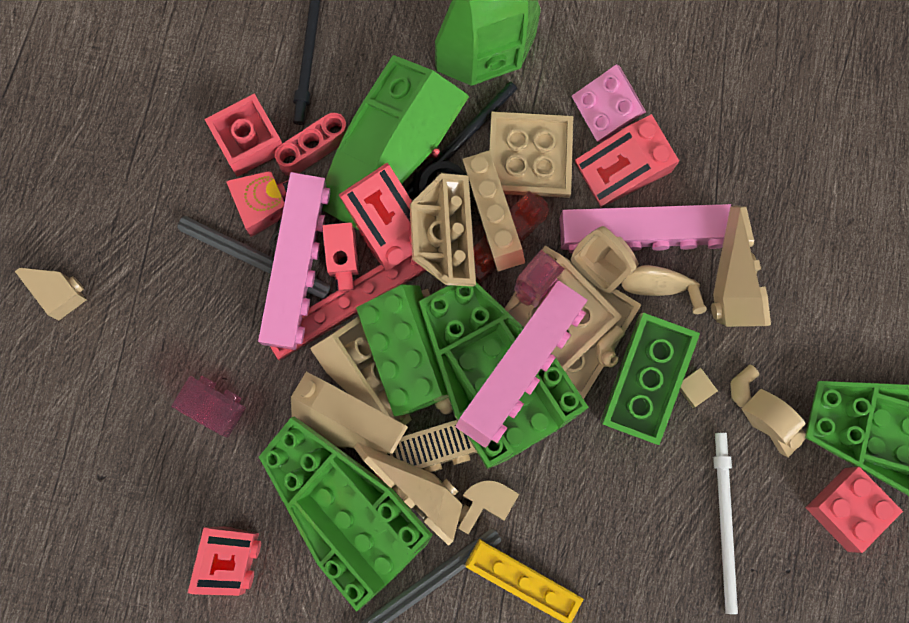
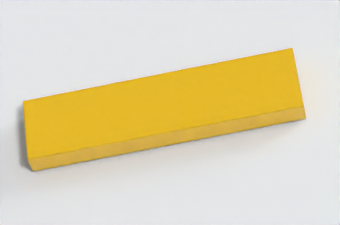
(523, 582)

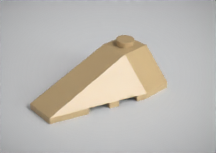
(419, 489)

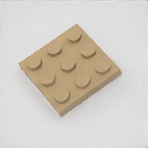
(532, 153)
(598, 319)

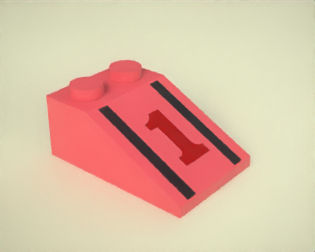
(627, 161)
(381, 215)
(224, 561)

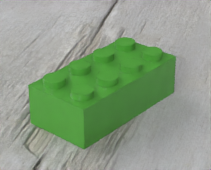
(402, 349)
(649, 378)

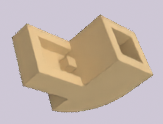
(777, 420)
(488, 496)

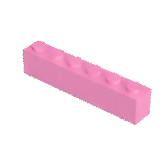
(649, 226)
(293, 262)
(520, 365)

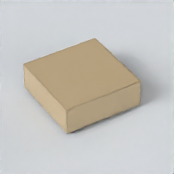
(697, 388)

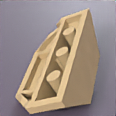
(444, 230)

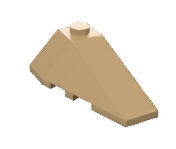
(737, 290)
(350, 363)
(343, 417)

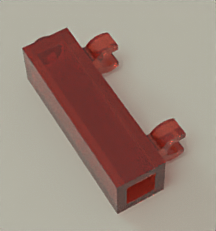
(527, 216)

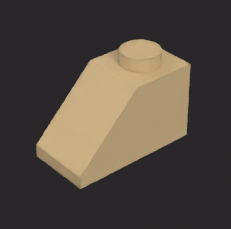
(53, 291)

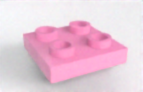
(608, 103)

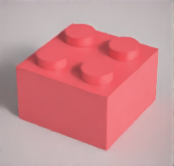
(244, 134)
(854, 509)

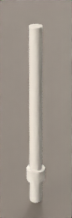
(722, 463)

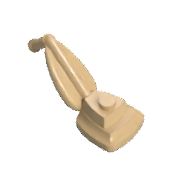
(610, 262)

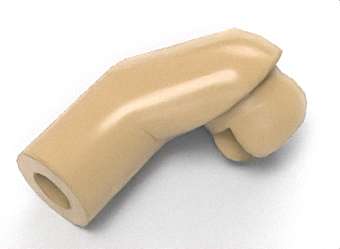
(606, 349)

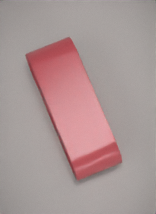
(308, 156)

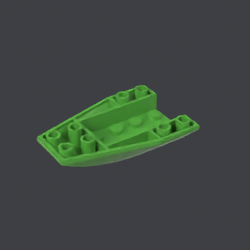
(485, 38)
(394, 125)
(469, 340)
(864, 427)
(343, 512)

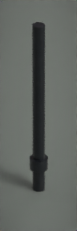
(302, 95)
(468, 131)

